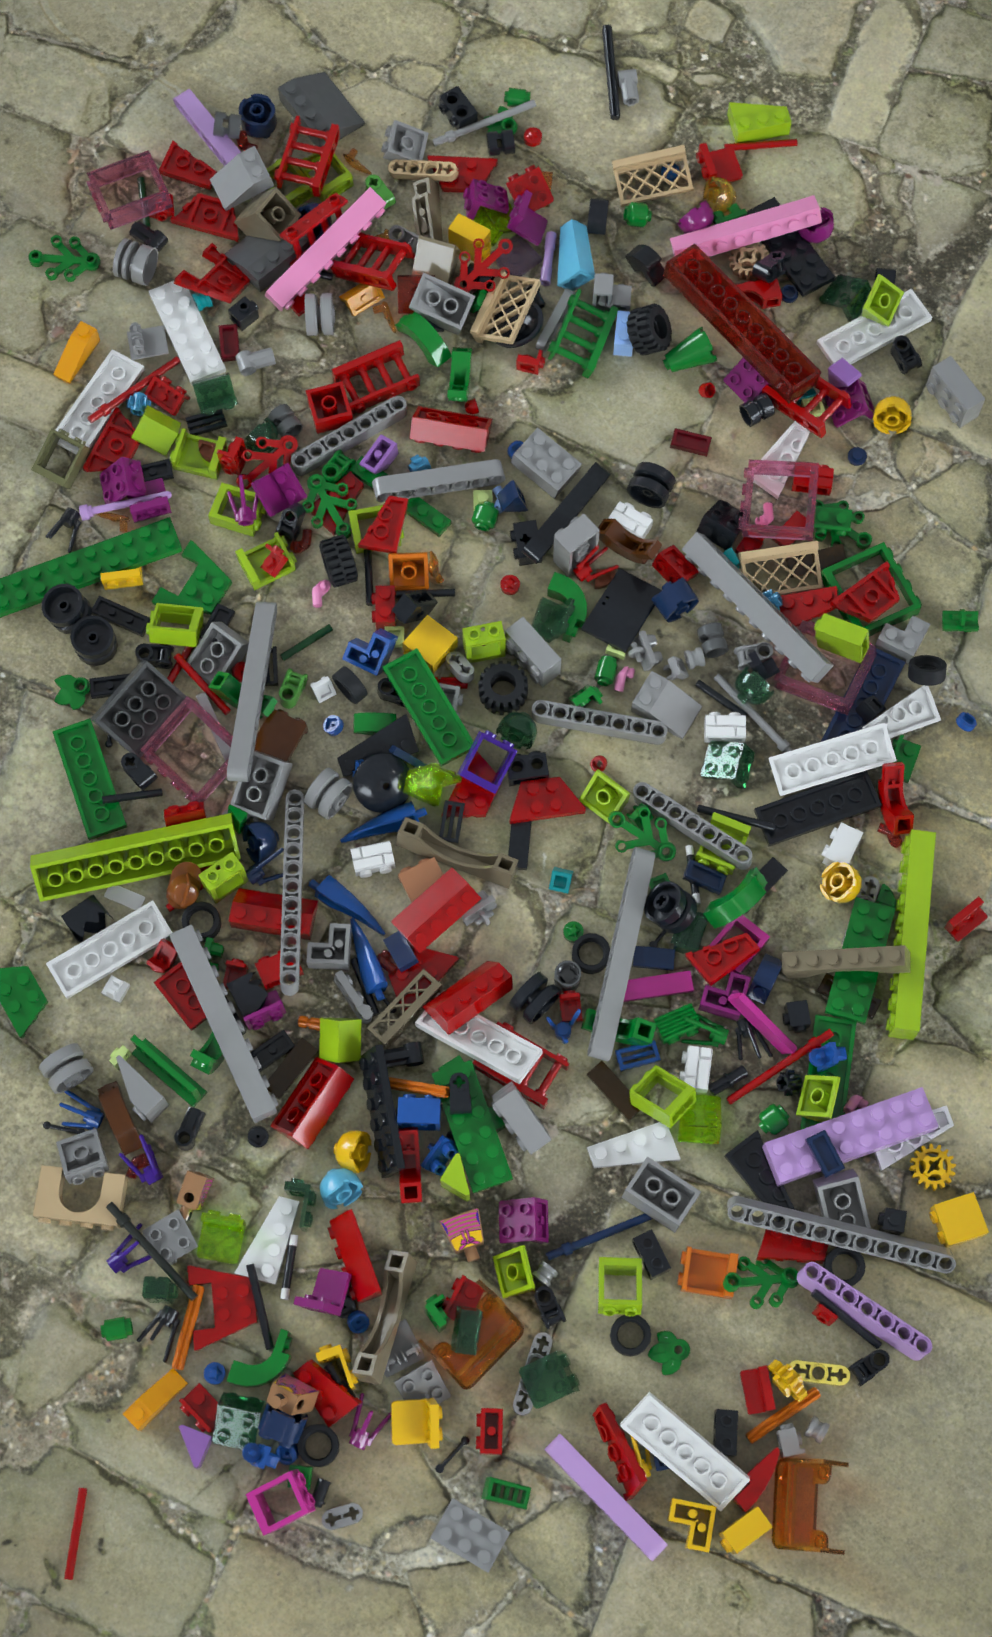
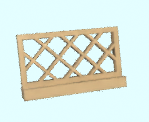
(647, 161)
(492, 306)
(783, 552)

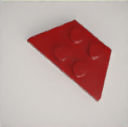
(468, 169)
(208, 216)
(112, 443)
(869, 596)
(476, 798)
(544, 800)
(432, 961)

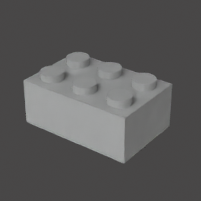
(955, 392)
(546, 463)
(574, 543)
(532, 652)
(265, 788)
(520, 1118)
(661, 1194)
(470, 1535)

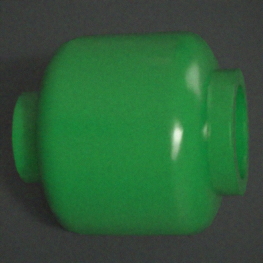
(637, 214)
(485, 516)
(773, 1119)

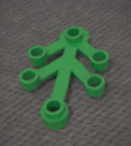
(67, 259)
(328, 502)
(853, 534)
(645, 837)
(762, 1278)

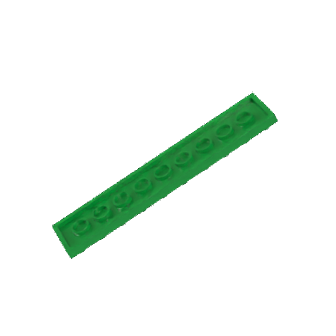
(85, 565)

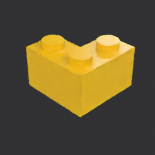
(698, 1518)

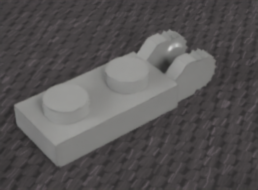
(353, 997)

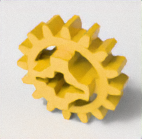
(938, 1172)
(787, 1380)

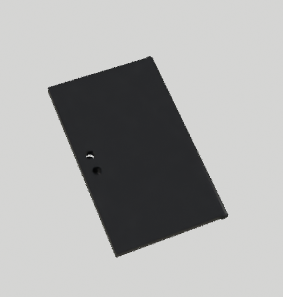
(623, 613)

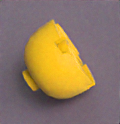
(892, 415)
(840, 882)
(352, 1151)

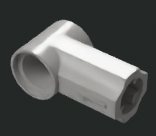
(628, 82)
(251, 361)

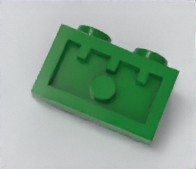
(832, 520)
(582, 696)
(907, 754)
(436, 1316)

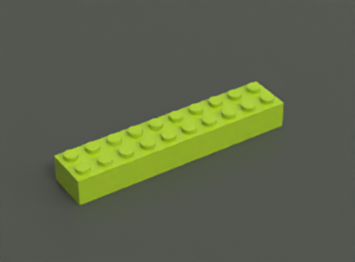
(132, 857)
(912, 932)

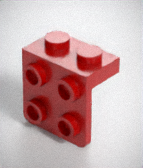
(718, 163)
(533, 182)

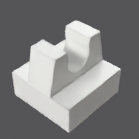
(323, 689)
(115, 989)

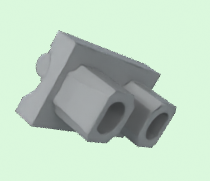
(643, 652)
(481, 911)

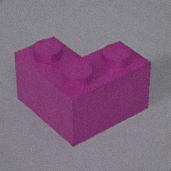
(715, 1000)

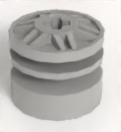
(135, 262)

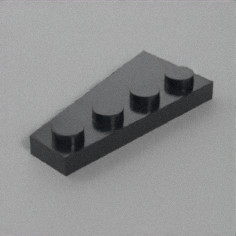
(396, 733)
(753, 1168)

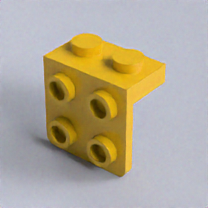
(122, 579)
(330, 1353)
(416, 1422)

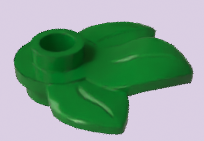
(503, 124)
(69, 691)
(666, 1353)

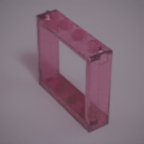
(134, 210)
(779, 468)
(818, 695)
(167, 729)

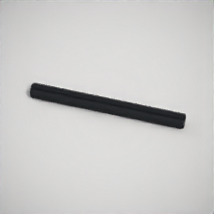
(611, 72)

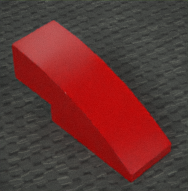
(759, 1479)

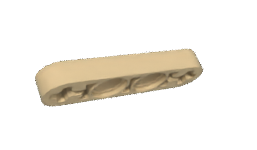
(424, 166)

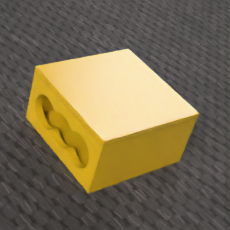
(463, 233)
(432, 642)
(958, 1220)
(744, 1531)

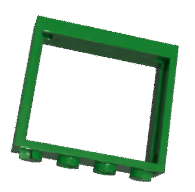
(896, 571)

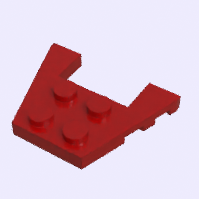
(221, 282)
(232, 1304)

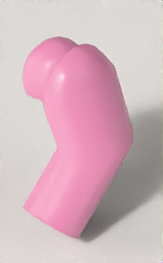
(768, 515)
(319, 591)
(621, 677)
(855, 1102)

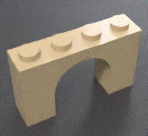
(50, 1204)

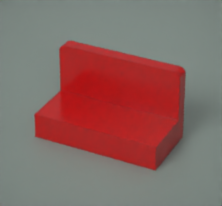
(757, 1390)

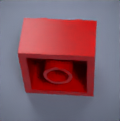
(329, 407)

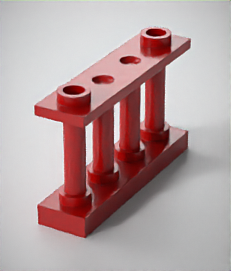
(321, 167)
(311, 220)
(372, 276)
(372, 360)
(802, 415)
(538, 1096)

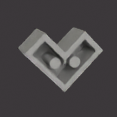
(607, 294)
(902, 643)
(332, 954)

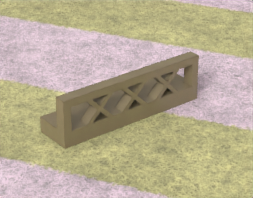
(410, 1014)

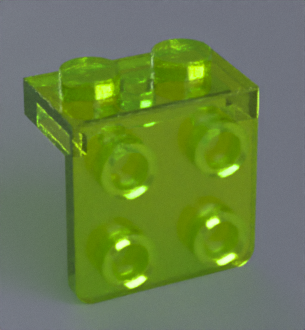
(494, 220)
(427, 782)
(702, 1121)
(221, 1237)

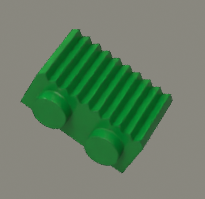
(673, 1026)

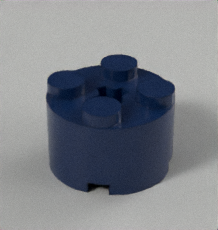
(258, 116)
(675, 600)
(281, 1426)

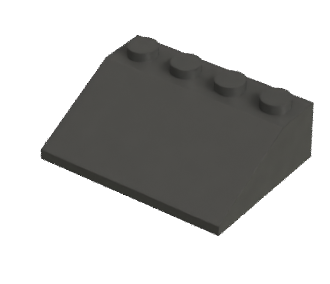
(319, 105)
(264, 259)
(138, 707)

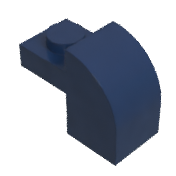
(764, 979)

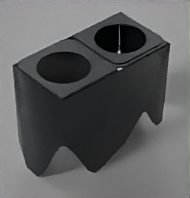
(86, 917)
(247, 994)

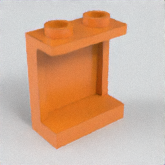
(705, 1272)

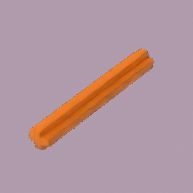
(419, 1087)
(187, 1329)
(782, 1415)

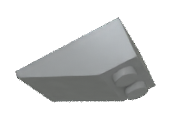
(241, 179)
(441, 303)
(217, 656)
(666, 703)
(146, 1100)
(842, 1199)

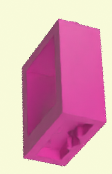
(754, 932)
(262, 1511)

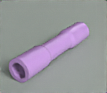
(546, 270)

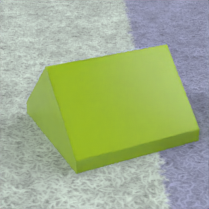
(882, 301)
(156, 430)
(604, 795)
(340, 1039)
(818, 1097)
(455, 1180)
(514, 1272)

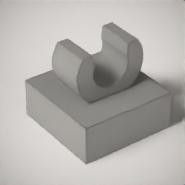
(678, 668)

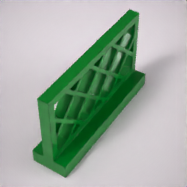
(167, 1071)

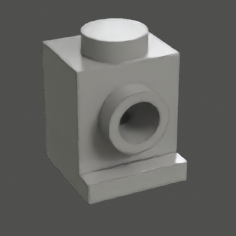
(789, 1441)

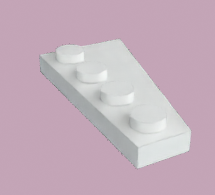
(785, 449)
(909, 714)
(634, 1148)
(894, 1153)
(271, 1242)

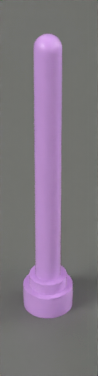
(88, 511)

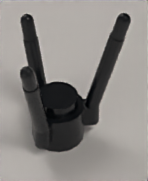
(68, 519)
(748, 1030)
(164, 1317)

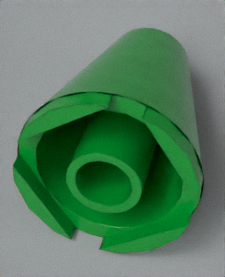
(690, 352)

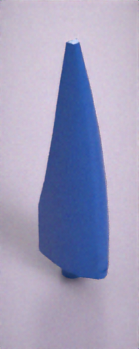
(386, 822)
(339, 898)
(369, 966)

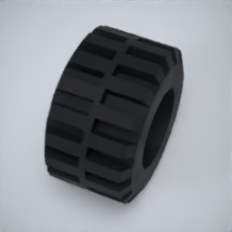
(649, 329)
(338, 561)
(499, 673)

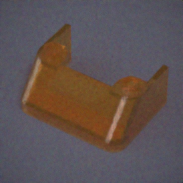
(497, 1335)
(797, 1504)

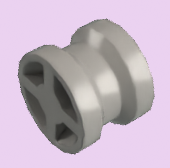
(694, 658)
(545, 1274)
(817, 1429)

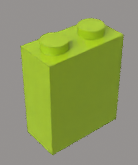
(842, 638)

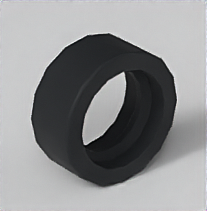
(927, 670)
(349, 685)
(199, 906)
(601, 941)
(855, 1255)
(625, 1350)
(301, 1446)

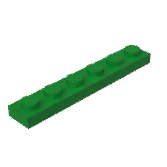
(417, 507)

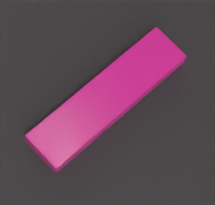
(659, 986)
(762, 1023)

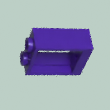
(490, 737)

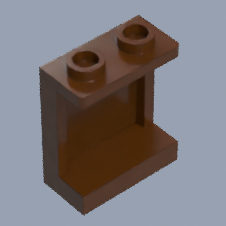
(280, 735)

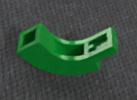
(426, 337)
(460, 374)
(562, 589)
(229, 690)
(738, 901)
(629, 1031)
(208, 1057)
(266, 1372)

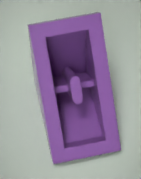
(842, 374)
(196, 1443)

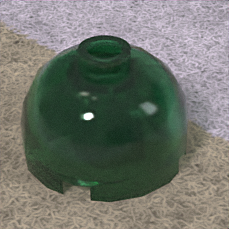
(265, 430)
(752, 688)
(518, 729)

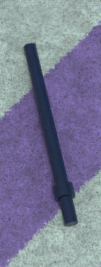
(568, 1248)

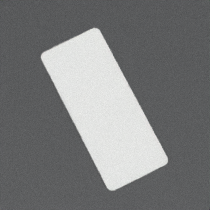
(124, 897)

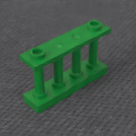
(601, 332)

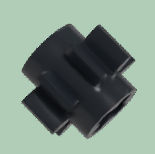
(789, 1082)

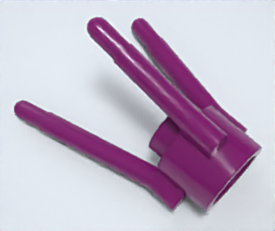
(245, 515)
(360, 1437)

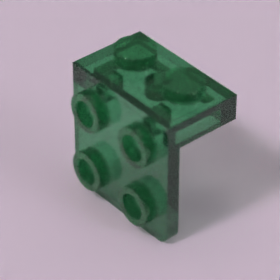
(847, 293)
(215, 394)
(552, 618)
(728, 762)
(300, 1189)
(549, 1379)
(237, 1420)

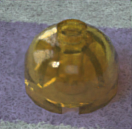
(719, 194)

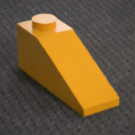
(77, 351)
(155, 1399)

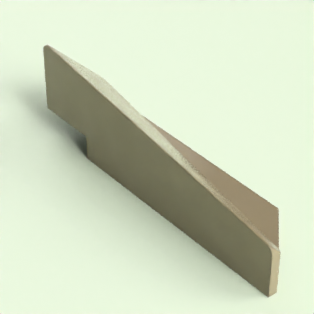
(427, 209)

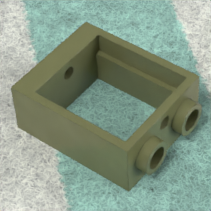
(47, 451)

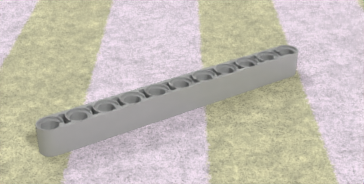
(252, 692)
(292, 899)
(621, 954)
(848, 1241)

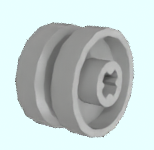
(319, 314)
(328, 793)
(66, 1068)

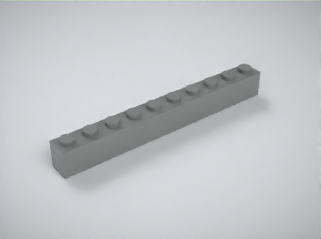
(757, 608)
(223, 1024)

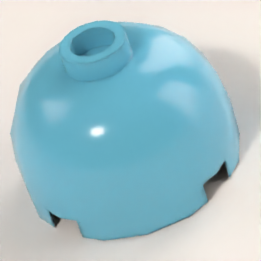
(340, 1187)

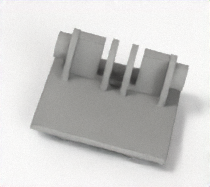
(146, 341)
(171, 1237)
(404, 1350)
(422, 1384)

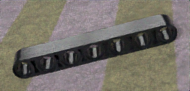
(566, 511)

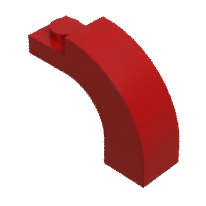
(894, 808)
(410, 1176)

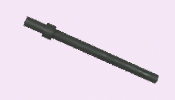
(124, 1221)

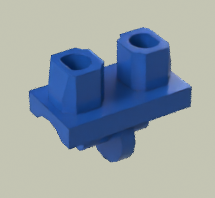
(827, 1056)
(439, 1155)
(259, 1455)

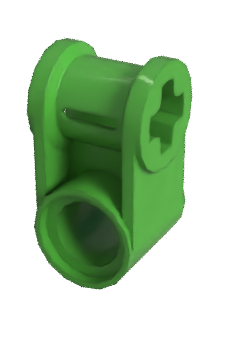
(381, 189)
(294, 685)

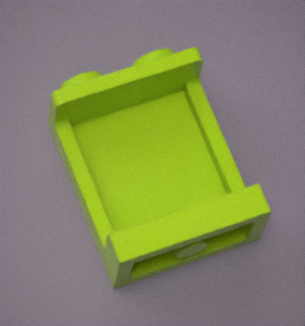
(188, 457)
(254, 558)
(731, 827)

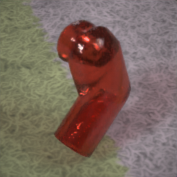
(243, 142)
(302, 545)
(894, 840)
(387, 965)
(139, 1161)

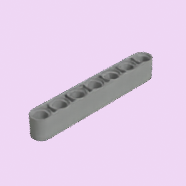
(346, 443)
(439, 480)
(608, 718)
(696, 834)

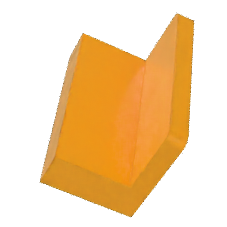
(361, 298)

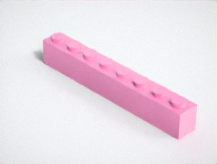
(751, 228)
(325, 249)

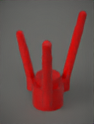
(583, 569)

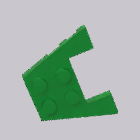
(205, 586)

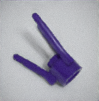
(152, 1172)
(118, 1258)

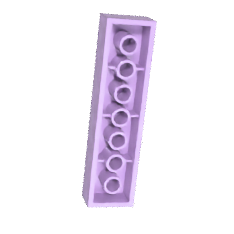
(853, 1135)

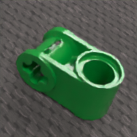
(337, 465)

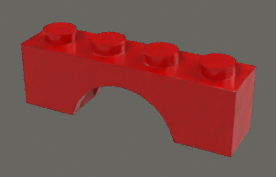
(763, 293)

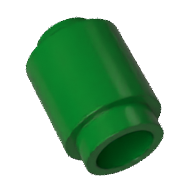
(516, 96)
(605, 671)
(117, 1328)

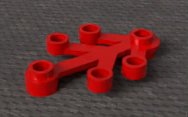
(481, 268)
(270, 459)

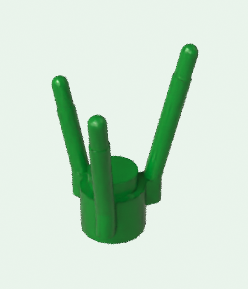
(717, 1032)

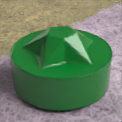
(573, 931)

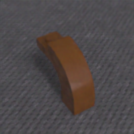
(627, 544)
(119, 1117)

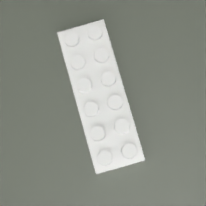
(187, 332)
(866, 336)
(111, 379)
(832, 759)
(109, 949)
(487, 1044)
(685, 1451)

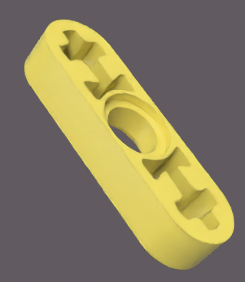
(834, 1369)

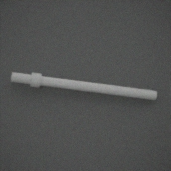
(451, 135)
(783, 745)

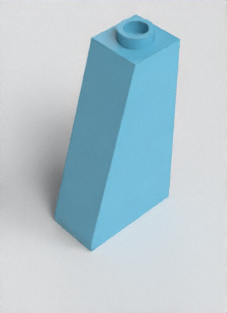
(575, 256)

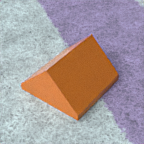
(409, 570)

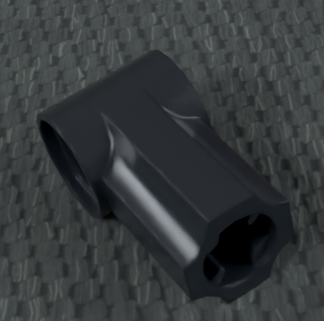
(148, 236)
(409, 1055)
(189, 1126)

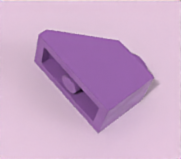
(380, 455)

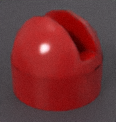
(706, 390)
(471, 407)
(595, 761)

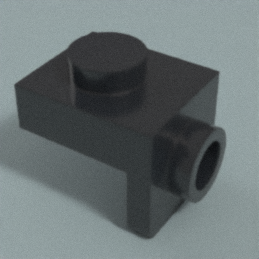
(765, 669)

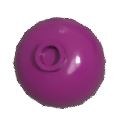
(697, 218)
(819, 232)

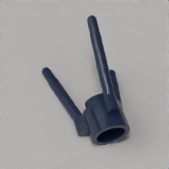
(255, 872)

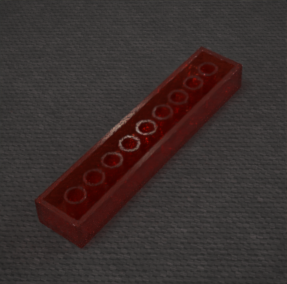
(742, 323)

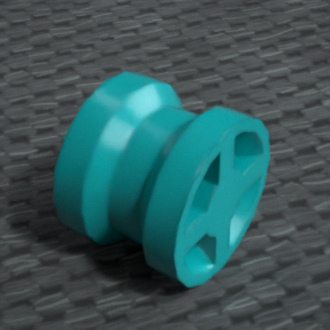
(202, 301)

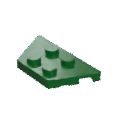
(21, 997)

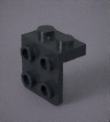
(721, 524)

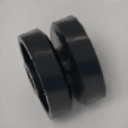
(651, 485)
(65, 606)
(94, 640)
(670, 907)
(535, 997)

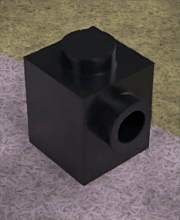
(243, 313)
(797, 1016)
(892, 1221)

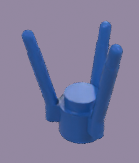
(563, 1029)
(92, 1118)

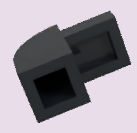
(597, 216)
(648, 261)

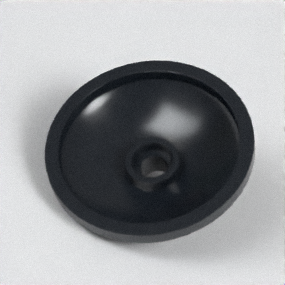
(530, 328)
(372, 775)

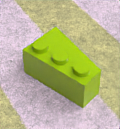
(758, 121)

